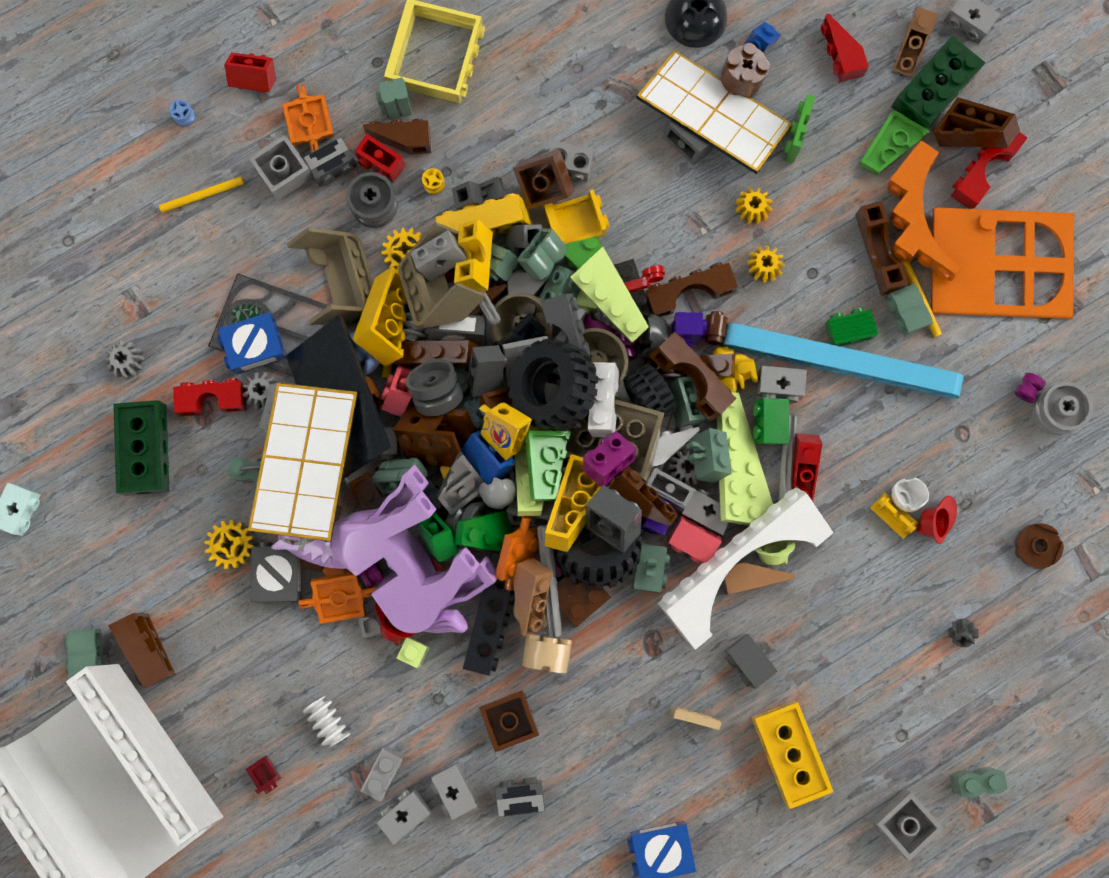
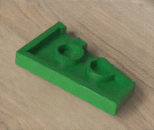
(484, 531)

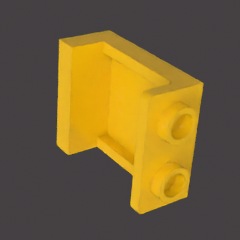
(577, 218)

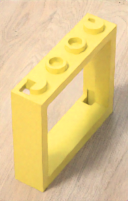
(440, 14)

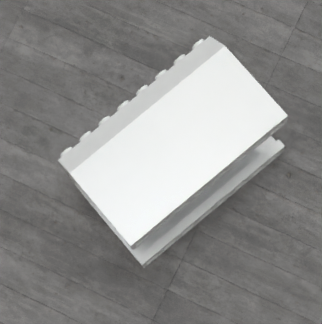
(101, 786)

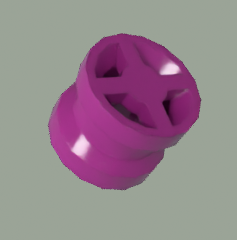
(372, 575)

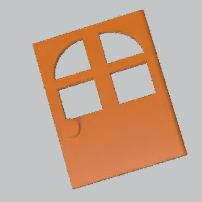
(969, 241)

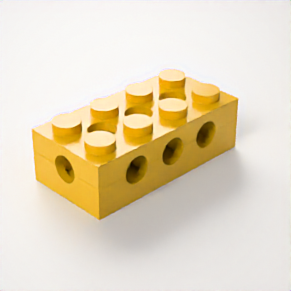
(807, 757)

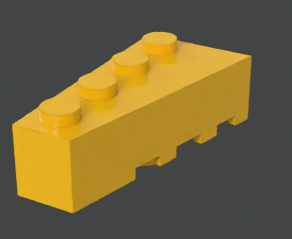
(383, 318)

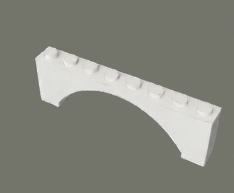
(692, 601)

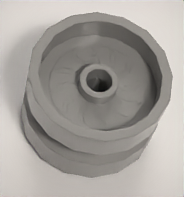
(1062, 408)

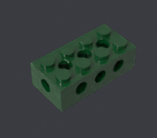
(938, 83)
(128, 442)

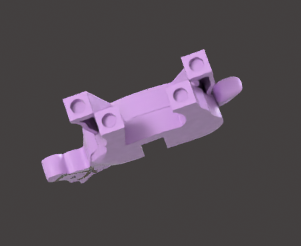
(414, 591)

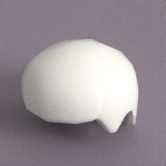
(910, 494)

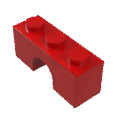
(190, 398)

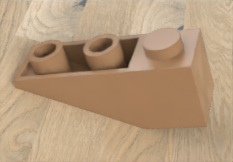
(914, 41)
(531, 593)

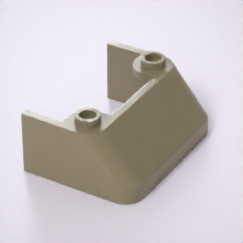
(344, 268)
(432, 301)

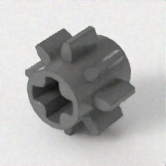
(963, 633)

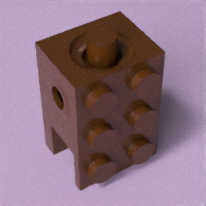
(433, 438)

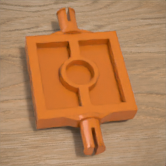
(308, 119)
(516, 549)
(337, 597)

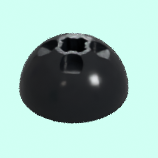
(695, 26)

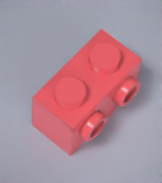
(396, 393)
(694, 540)

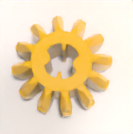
(758, 199)
(773, 268)

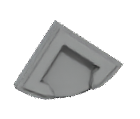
(369, 627)

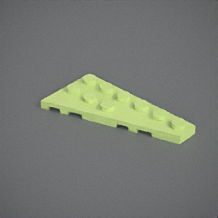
(745, 491)

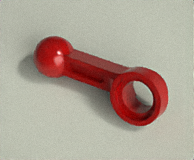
(649, 275)

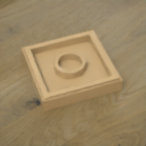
(695, 717)

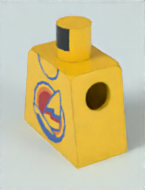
(504, 428)

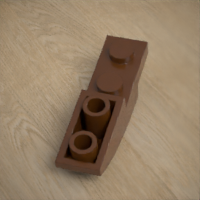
(722, 365)

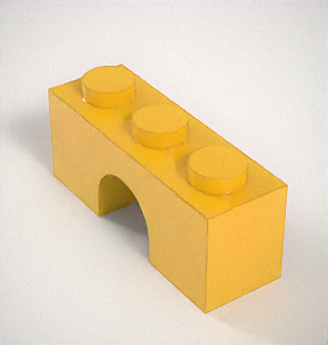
(477, 244)

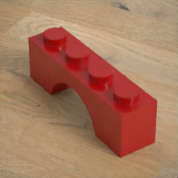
(974, 185)

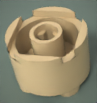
(546, 653)

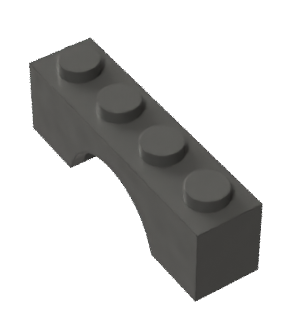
(563, 313)

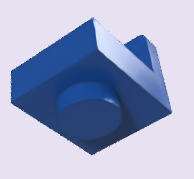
(763, 36)

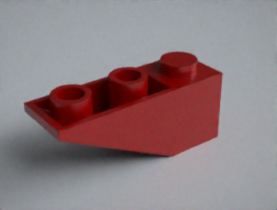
(846, 52)
(806, 462)

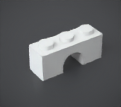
(602, 415)

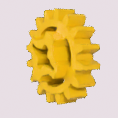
(398, 250)
(226, 536)

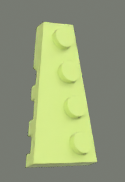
(605, 288)
(524, 504)

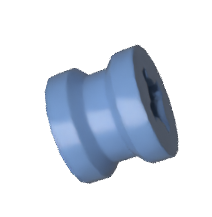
(177, 111)

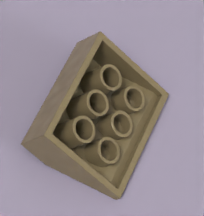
(633, 422)

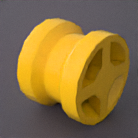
(431, 177)

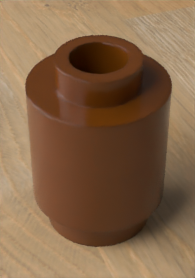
(716, 328)

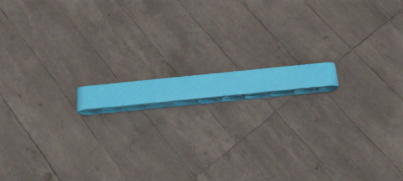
(843, 361)

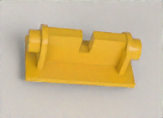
(894, 517)

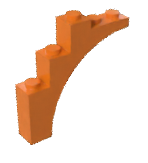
(909, 214)

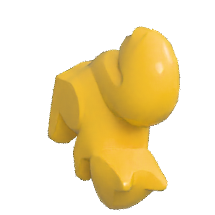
(744, 369)

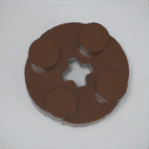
(1027, 551)

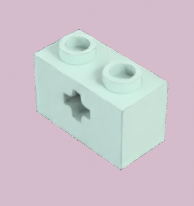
(22, 499)

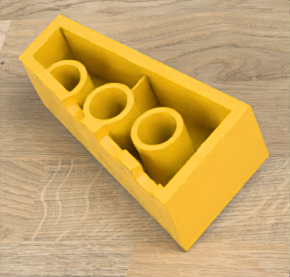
(494, 214)
(570, 506)

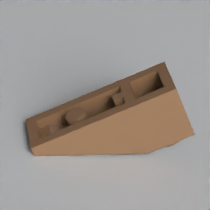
(750, 576)

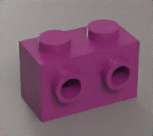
(608, 459)

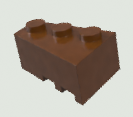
(976, 126)
(143, 648)

